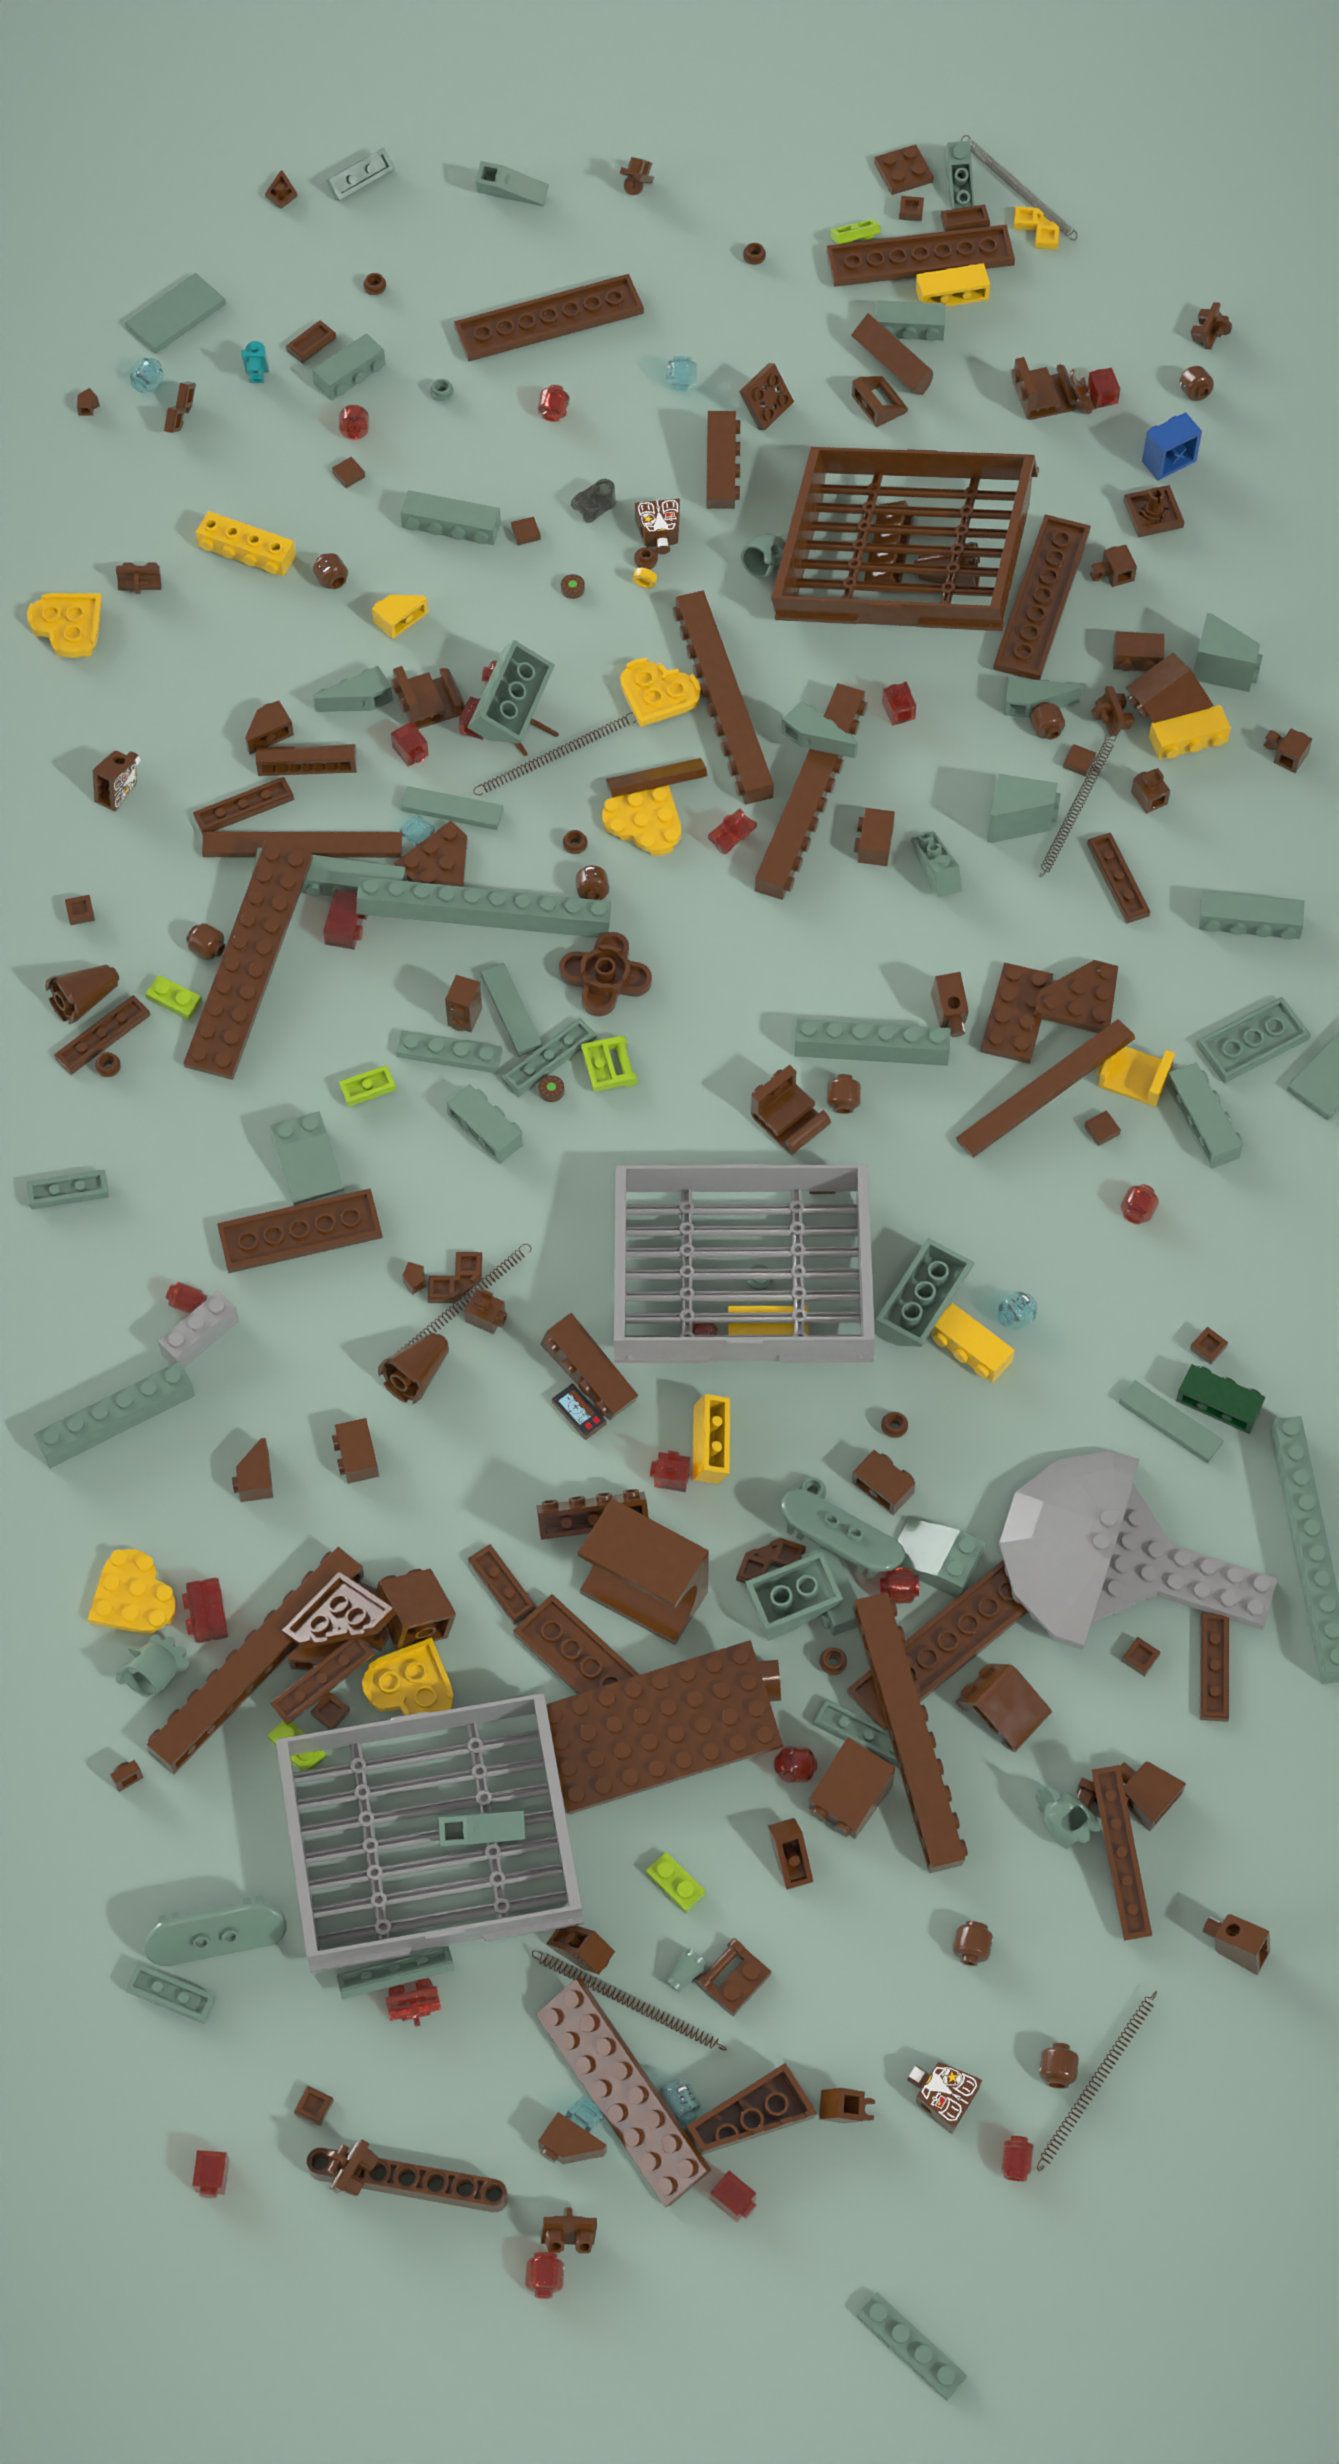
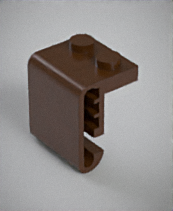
(1041, 392)
(427, 699)
(787, 1111)
(1005, 1703)

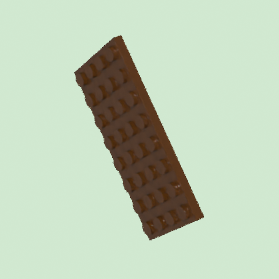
(661, 1727)

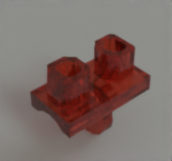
(732, 831)
(414, 2003)

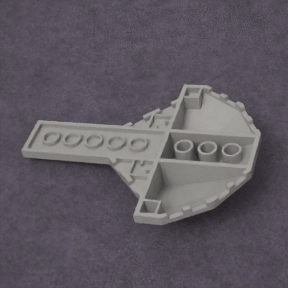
(1091, 1548)

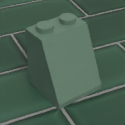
(1226, 656)
(1022, 807)

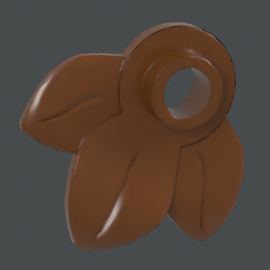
(1085, 398)

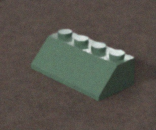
(511, 694)
(922, 1295)

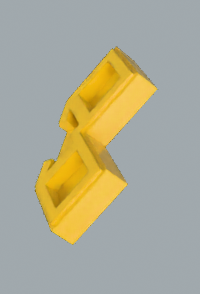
(1033, 219)

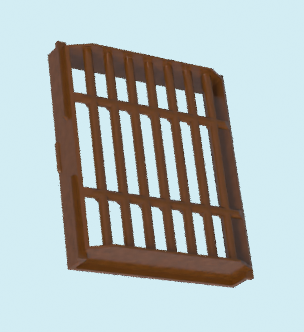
(915, 464)

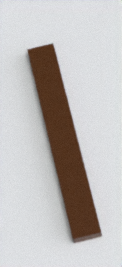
(318, 843)
(1045, 1088)

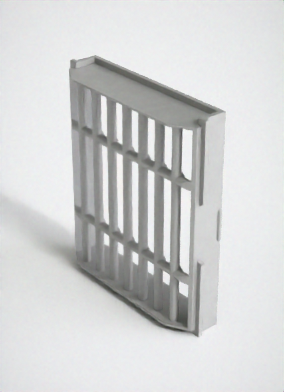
(743, 1348)
(402, 1726)

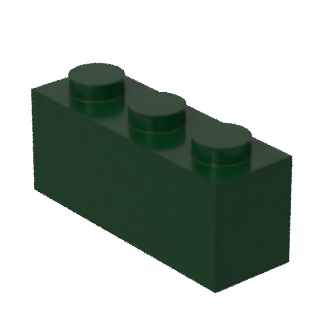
(1220, 1398)

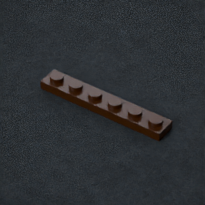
(1121, 1853)

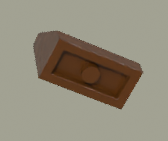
(877, 413)

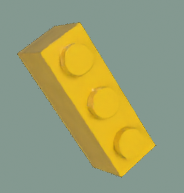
(954, 285)
(1190, 732)
(763, 1328)
(972, 1343)
(711, 1439)

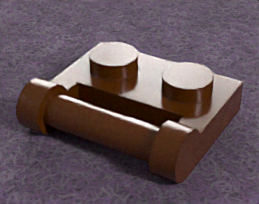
(740, 1983)

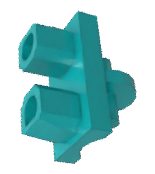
(255, 361)

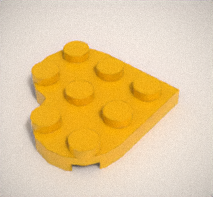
(68, 621)
(658, 692)
(645, 818)
(131, 1595)
(409, 1681)

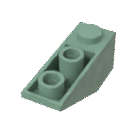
(959, 174)
(510, 184)
(358, 693)
(1027, 693)
(815, 732)
(938, 864)
(481, 1828)

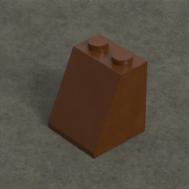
(1168, 691)
(420, 1607)
(851, 1789)

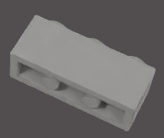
(199, 1330)

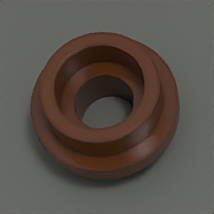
(754, 253)
(374, 284)
(648, 563)
(575, 836)
(105, 1059)
(894, 1417)
(833, 1653)

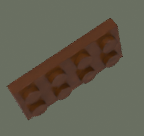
(1012, 1023)

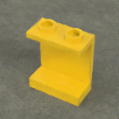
(1136, 1074)

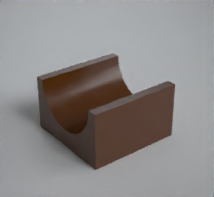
(644, 1571)

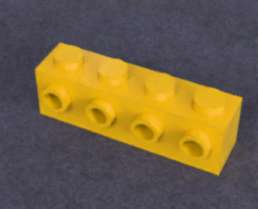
(245, 543)

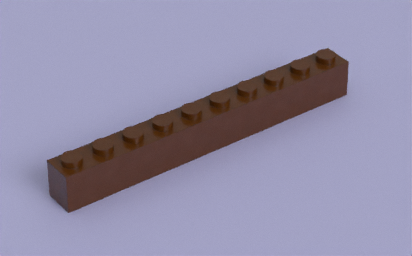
(724, 698)
(808, 799)
(243, 1669)
(909, 1733)

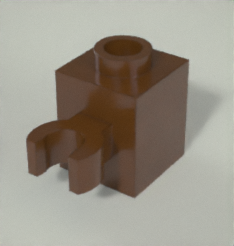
(1116, 565)
(1289, 750)
(1150, 790)
(485, 1311)
(844, 2105)

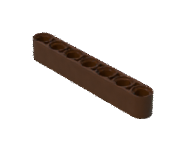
(423, 2177)

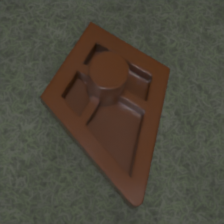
(281, 191)

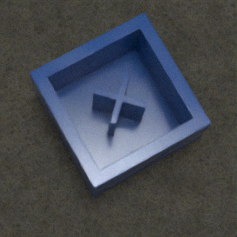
(1171, 446)

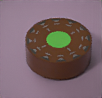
(572, 586)
(551, 1088)

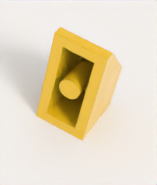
(398, 613)

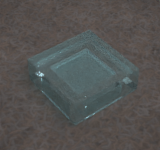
(417, 829)
(585, 2114)

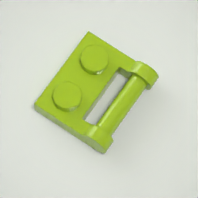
(601, 1067)

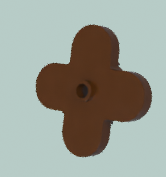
(605, 974)

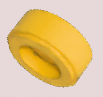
(644, 578)

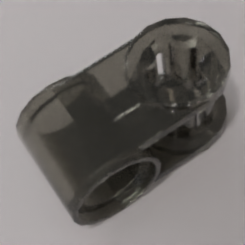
(595, 500)

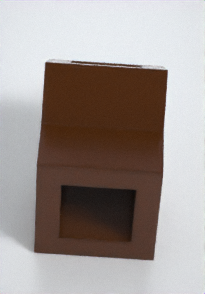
(87, 402)
(414, 1278)

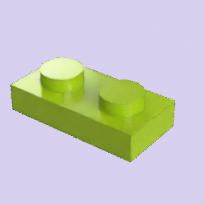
(848, 233)
(173, 997)
(367, 1086)
(303, 1761)
(675, 1882)

